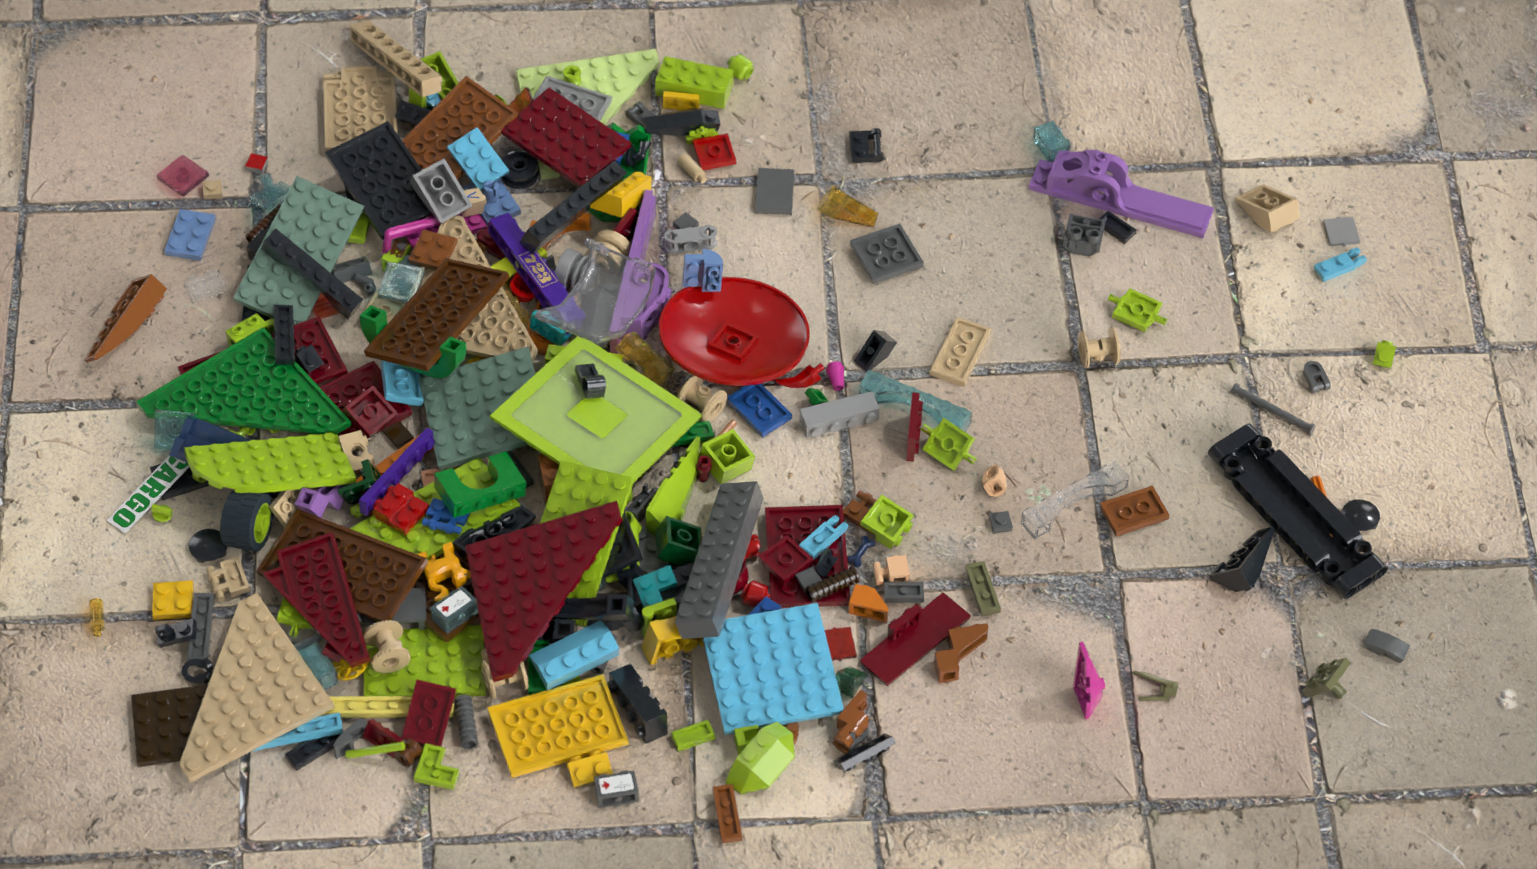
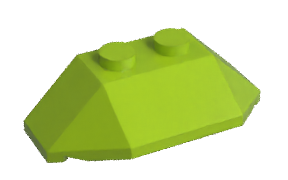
(762, 759)

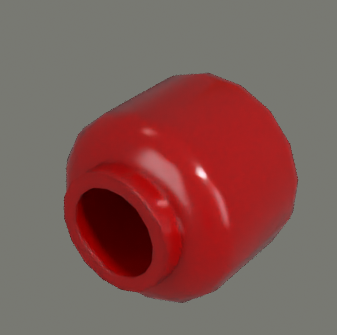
(754, 593)

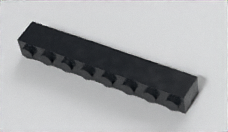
(572, 207)

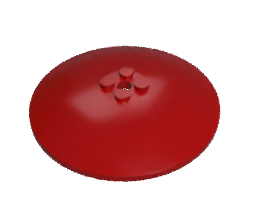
(761, 319)

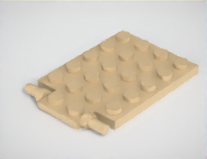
(357, 102)

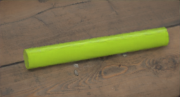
(375, 750)

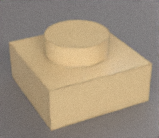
(212, 189)

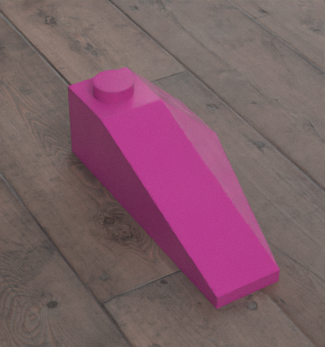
(1087, 682)

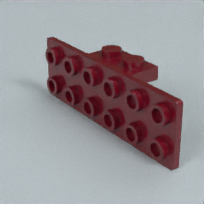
(913, 637)

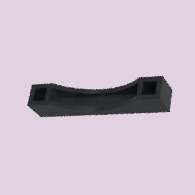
(335, 291)
(598, 608)

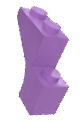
(317, 500)

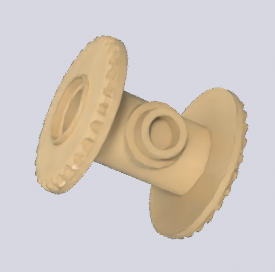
(1099, 348)
(701, 396)
(391, 654)
(490, 684)

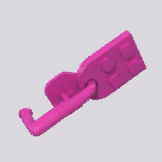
(414, 229)

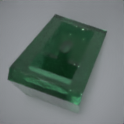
(850, 680)

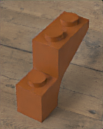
(961, 643)

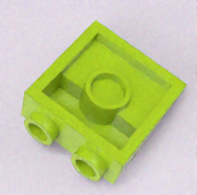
(888, 522)

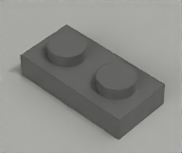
(903, 592)

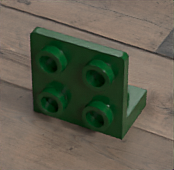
(355, 491)

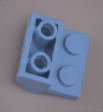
(703, 271)

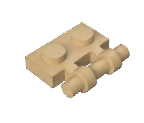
(234, 578)

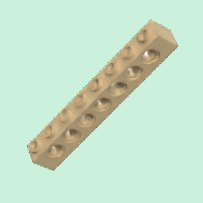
(395, 58)

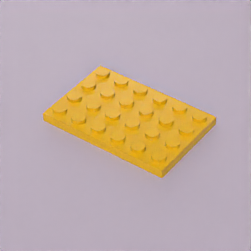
(557, 725)

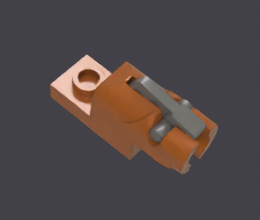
(852, 724)

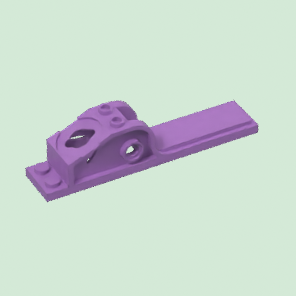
(1121, 195)
(661, 291)

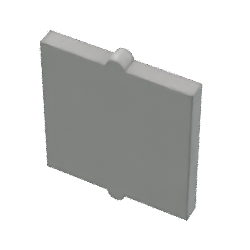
(1341, 231)

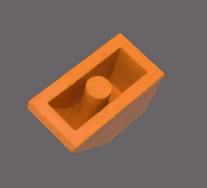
(868, 603)

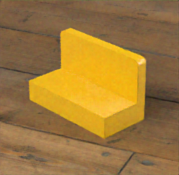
(680, 101)

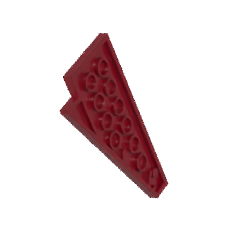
(318, 589)

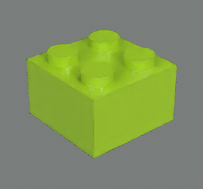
(728, 456)

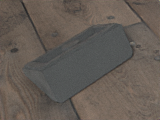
(348, 270)

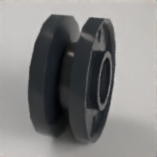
(522, 169)

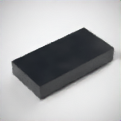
(1118, 227)

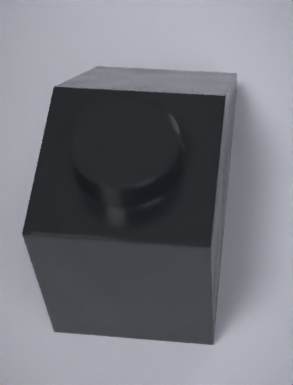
(875, 350)

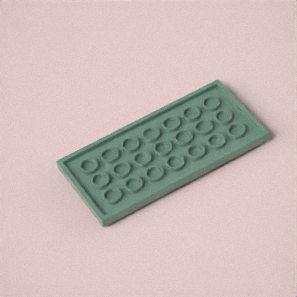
(318, 225)

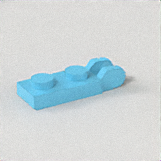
(1339, 264)
(823, 537)

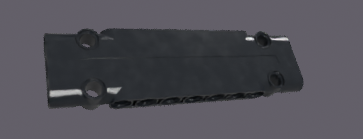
(1298, 511)

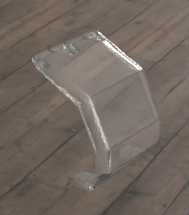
(605, 298)

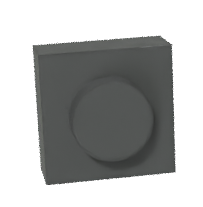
(1000, 522)

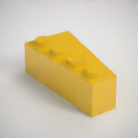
(664, 639)

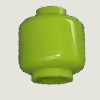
(741, 65)

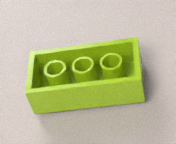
(690, 77)

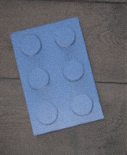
(190, 234)

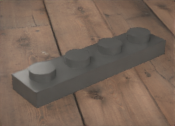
(203, 614)

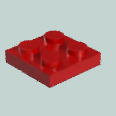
(714, 151)

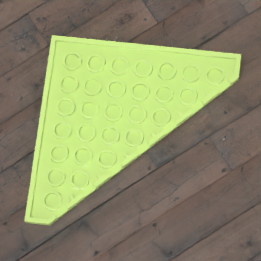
(609, 75)

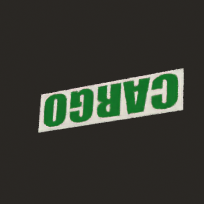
(148, 493)

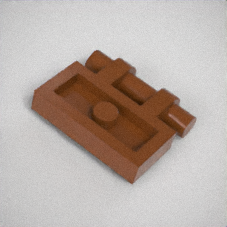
(856, 511)

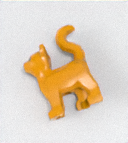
(444, 568)

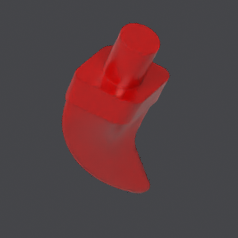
(804, 379)

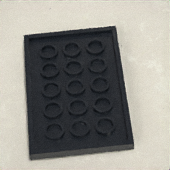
(377, 175)

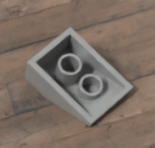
(440, 191)

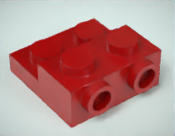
(400, 508)

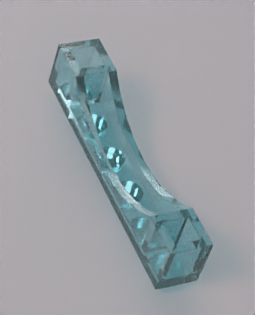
(892, 391)

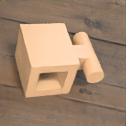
(895, 570)

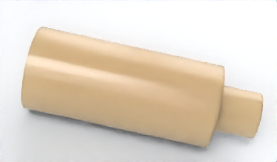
(692, 168)

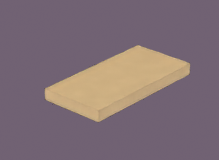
(960, 351)

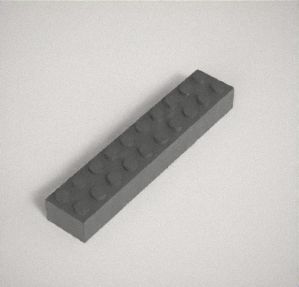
(719, 560)

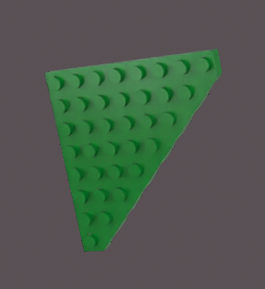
(249, 391)

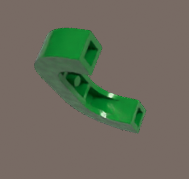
(452, 350)

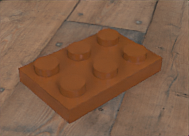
(1134, 511)

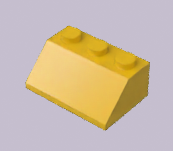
(624, 195)

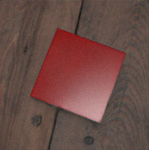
(256, 163)

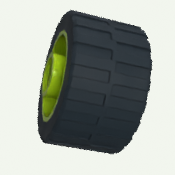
(246, 521)

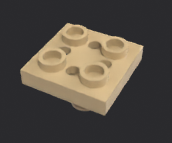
(284, 508)

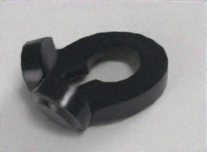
(201, 677)

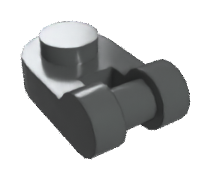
(639, 107)
(1314, 371)

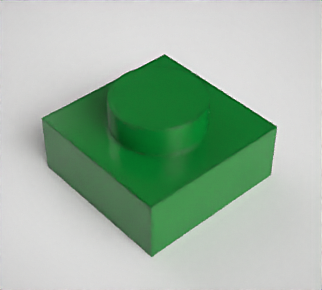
(815, 396)

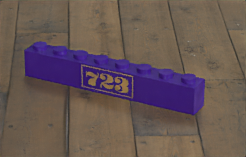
(530, 267)

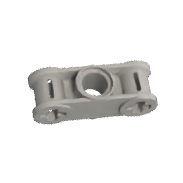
(690, 239)

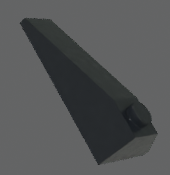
(682, 122)
(508, 522)
(1246, 563)

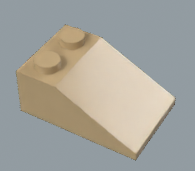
(1269, 207)

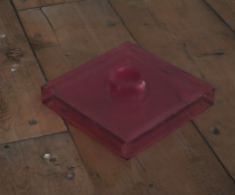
(182, 175)

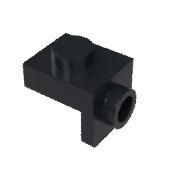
(308, 358)

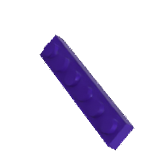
(397, 470)

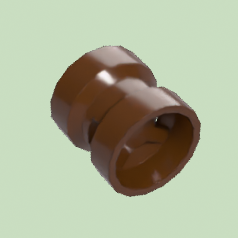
(407, 756)

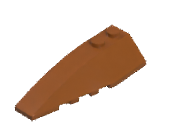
(128, 314)

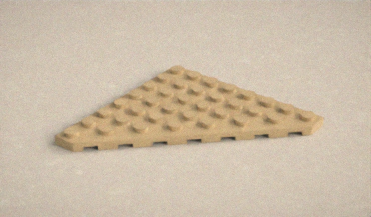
(497, 325)
(253, 694)

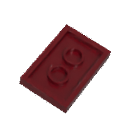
(914, 424)
(429, 713)

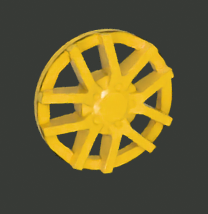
(343, 668)

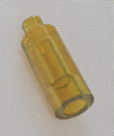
(96, 616)

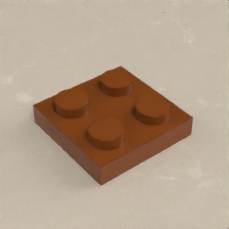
(432, 249)

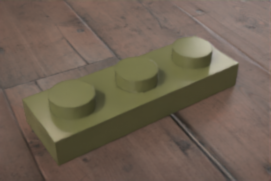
(982, 588)

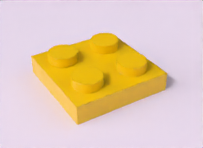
(172, 600)

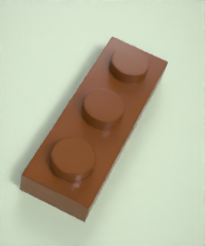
(727, 813)

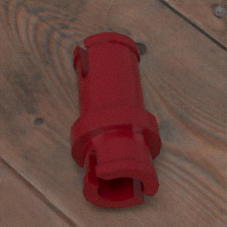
(704, 467)

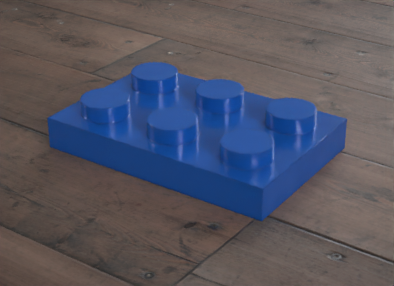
(759, 408)

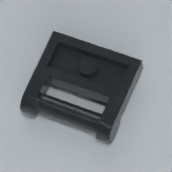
(860, 149)

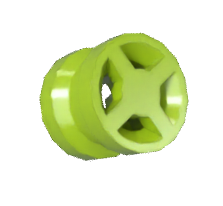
(572, 75)

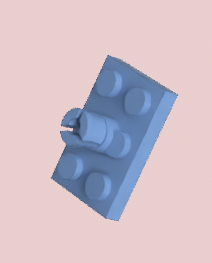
(497, 200)

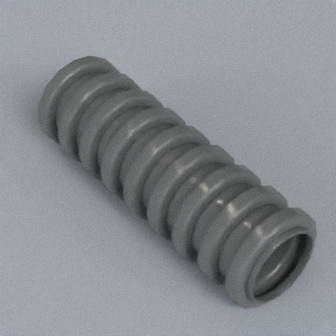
(466, 721)

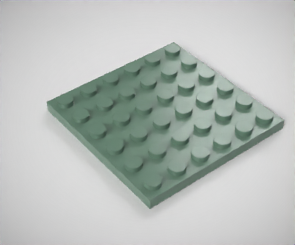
(463, 401)

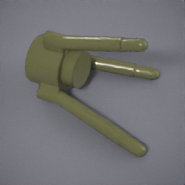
(1168, 687)

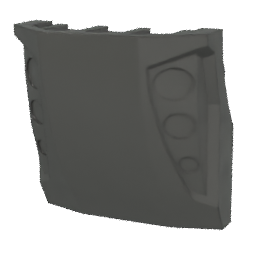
(1084, 235)

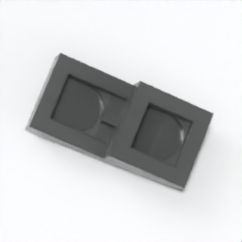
(1385, 643)
(346, 739)

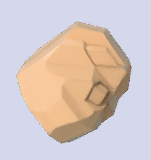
(994, 481)

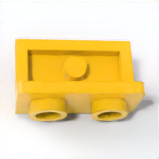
(584, 770)

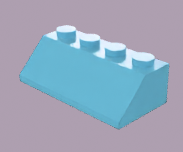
(575, 654)

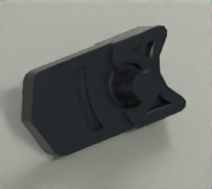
(825, 563)

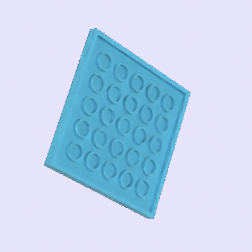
(773, 669)

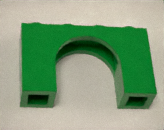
(465, 500)

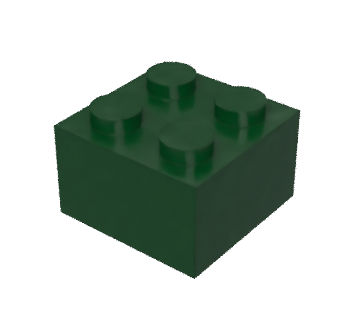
(677, 541)

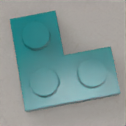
(652, 584)

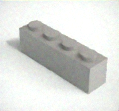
(839, 414)

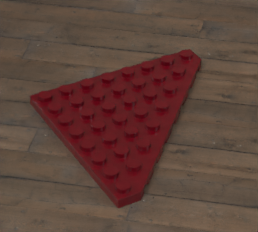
(527, 577)

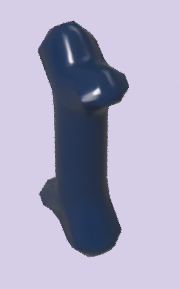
(865, 544)

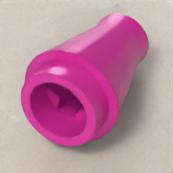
(835, 372)

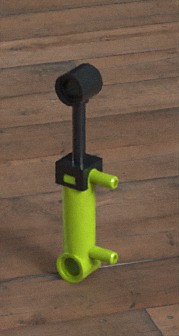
(626, 577)

